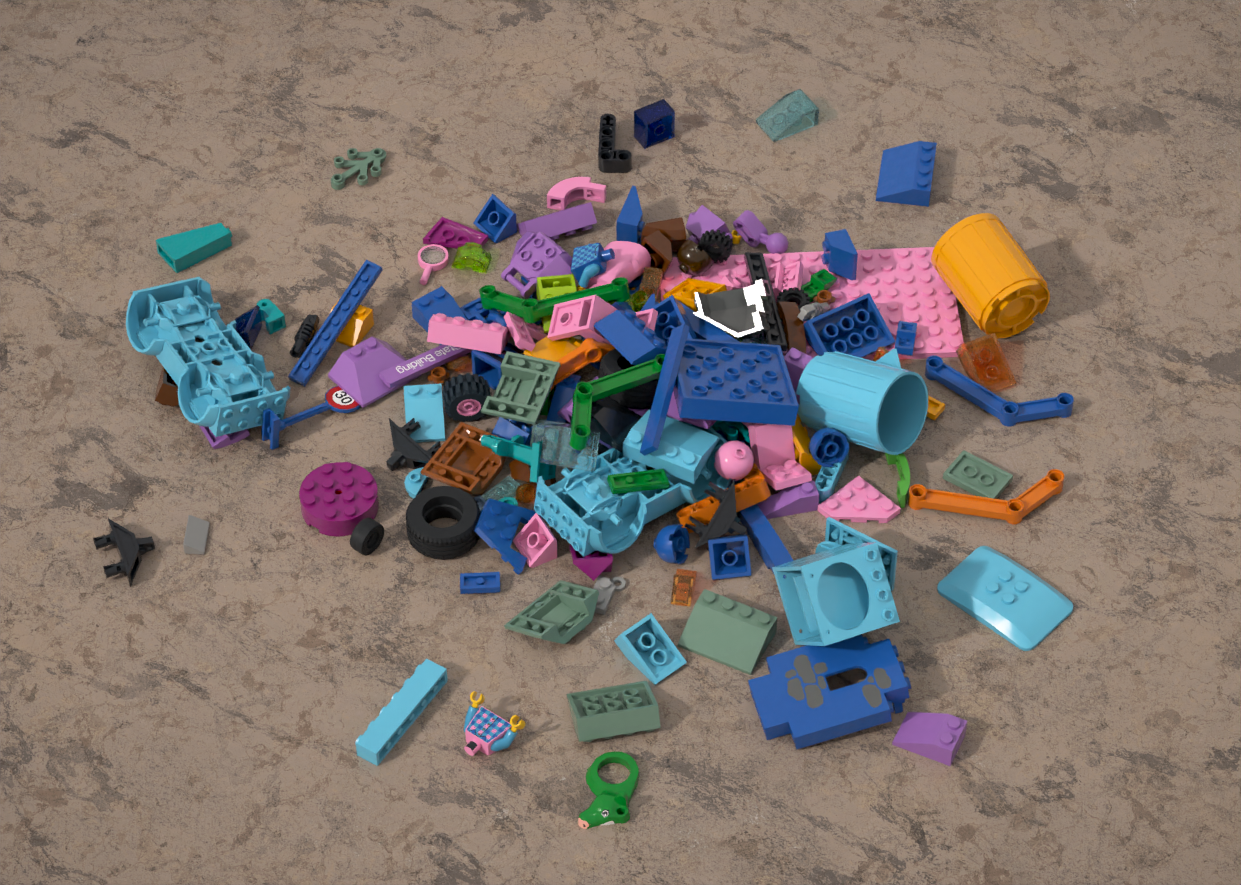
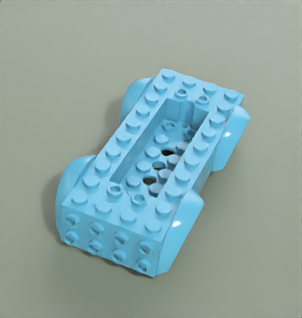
(222, 397)
(596, 519)

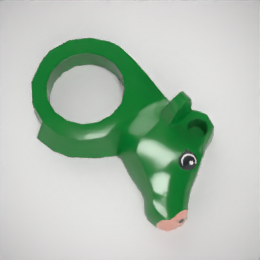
(611, 800)

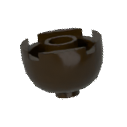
(692, 259)

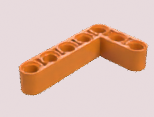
(747, 493)

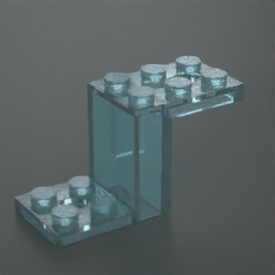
(557, 449)

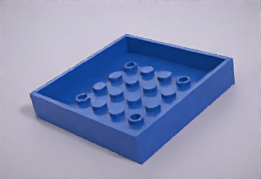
(734, 383)

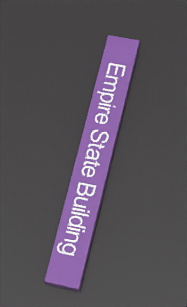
(421, 364)

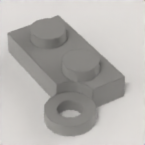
(606, 591)

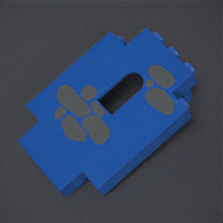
(800, 701)

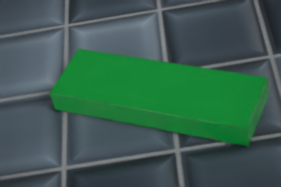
(638, 481)

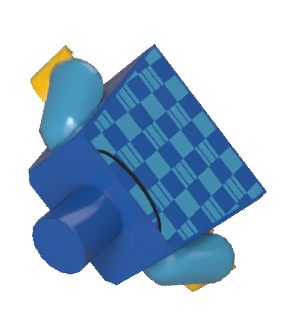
(589, 262)

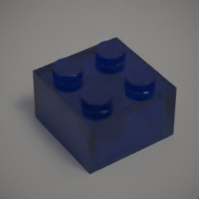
(654, 123)

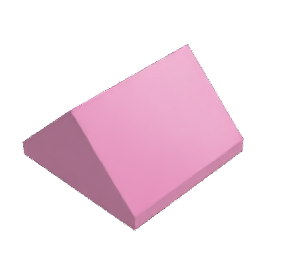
(536, 542)

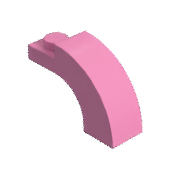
(575, 189)

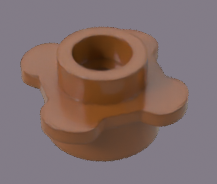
(824, 296)
(438, 375)

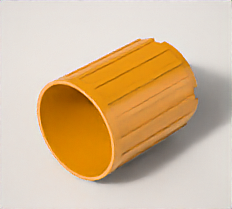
(990, 275)

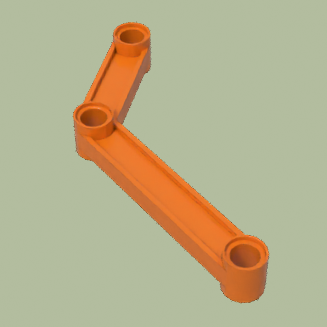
(588, 352)
(1010, 510)

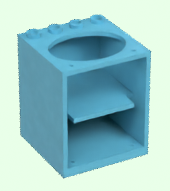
(836, 594)

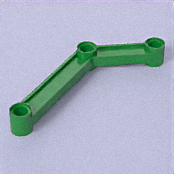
(532, 309)
(586, 393)

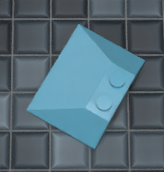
(843, 534)

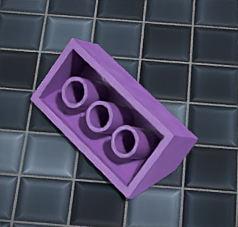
(561, 221)

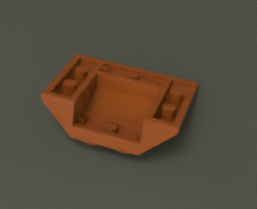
(464, 461)

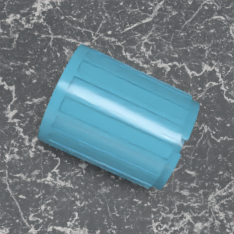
(864, 401)

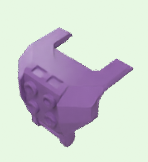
(536, 257)

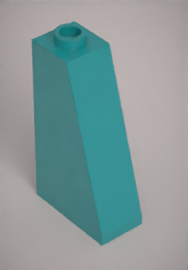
(193, 246)

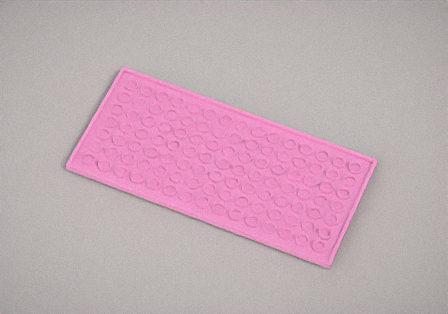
(898, 280)

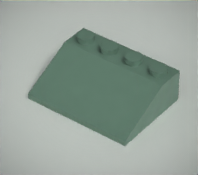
(728, 632)
(614, 711)

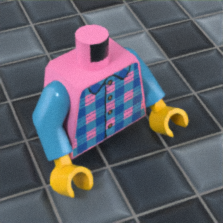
(487, 730)

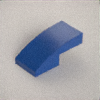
(905, 338)

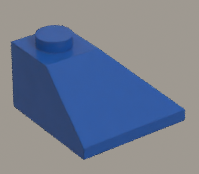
(729, 557)

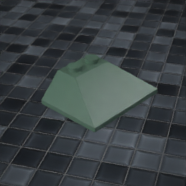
(522, 388)
(557, 613)

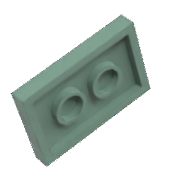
(977, 476)

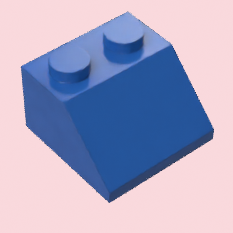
(840, 254)

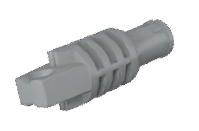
(813, 310)

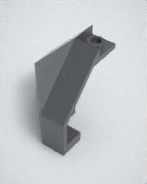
(737, 311)

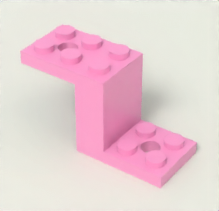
(581, 314)
(775, 455)

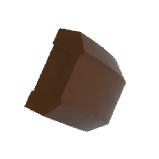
(672, 229)

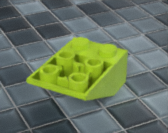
(554, 286)

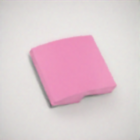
(785, 277)

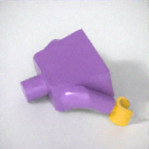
(705, 220)

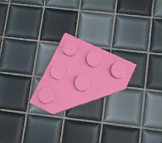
(859, 503)

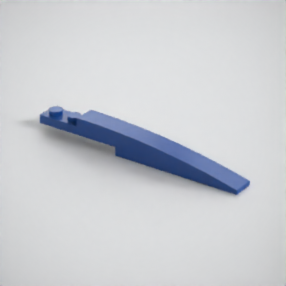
(763, 536)

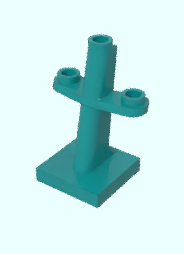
(516, 449)

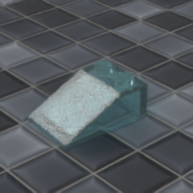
(789, 116)

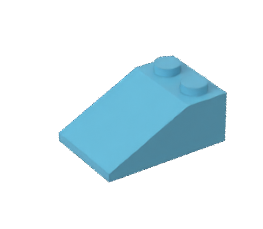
(426, 406)
(650, 649)

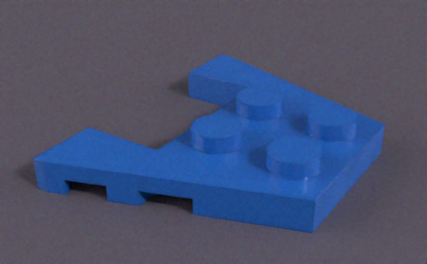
(498, 527)

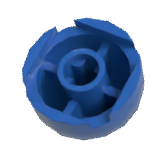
(828, 446)
(672, 544)

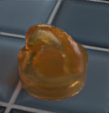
(525, 493)

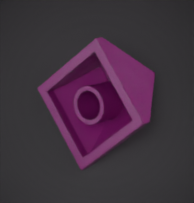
(592, 564)

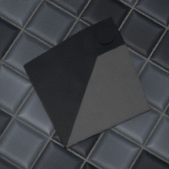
(612, 421)

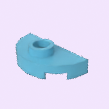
(415, 482)

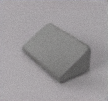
(195, 535)

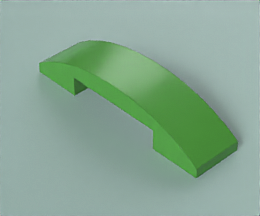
(904, 475)

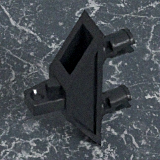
(406, 450)
(723, 519)
(129, 550)

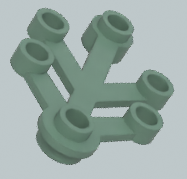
(375, 156)

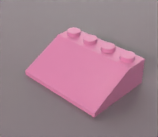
(468, 334)

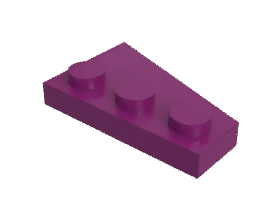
(453, 235)

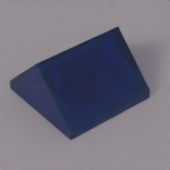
(249, 325)

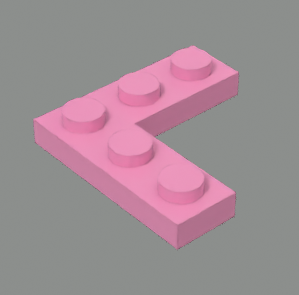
(523, 332)

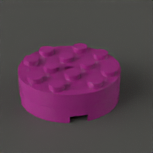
(338, 498)

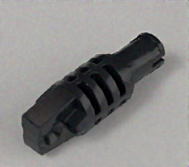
(304, 335)

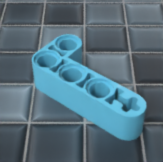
(828, 479)

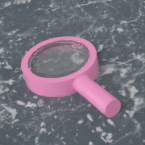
(432, 258)

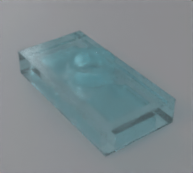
(505, 488)

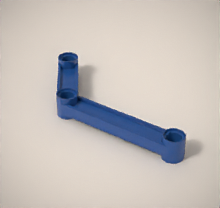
(1006, 411)

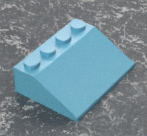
(680, 452)

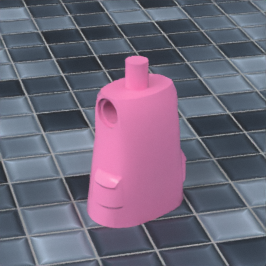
(628, 263)

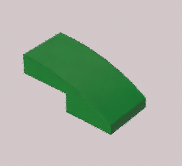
(819, 281)

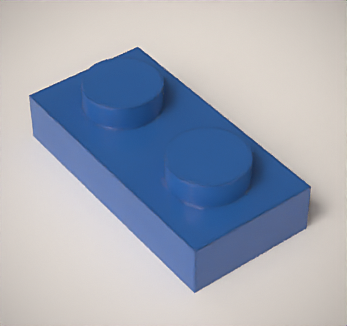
(479, 582)

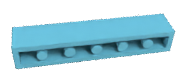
(401, 712)

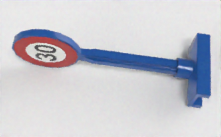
(335, 399)

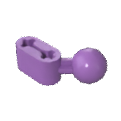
(755, 233)

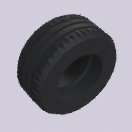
(634, 398)
(442, 503)

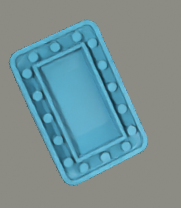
(1005, 597)

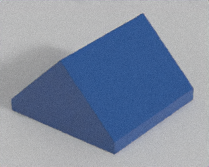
(496, 220)

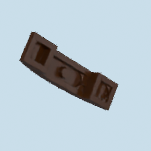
(793, 326)

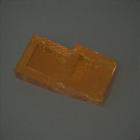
(651, 281)

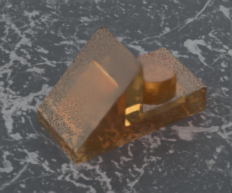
(683, 587)

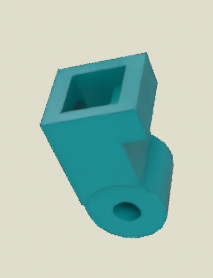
(271, 315)

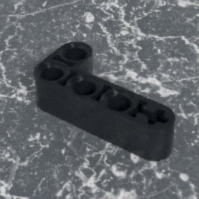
(611, 159)

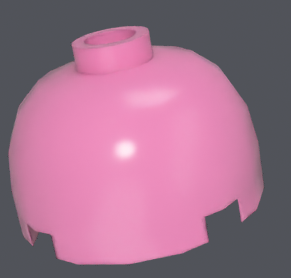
(734, 460)

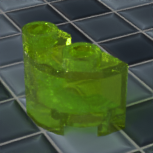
(472, 256)

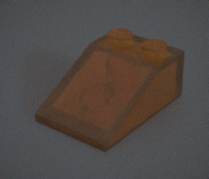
(986, 363)

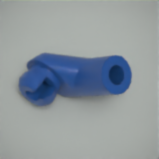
(498, 318)

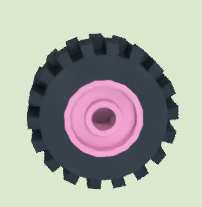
(465, 397)

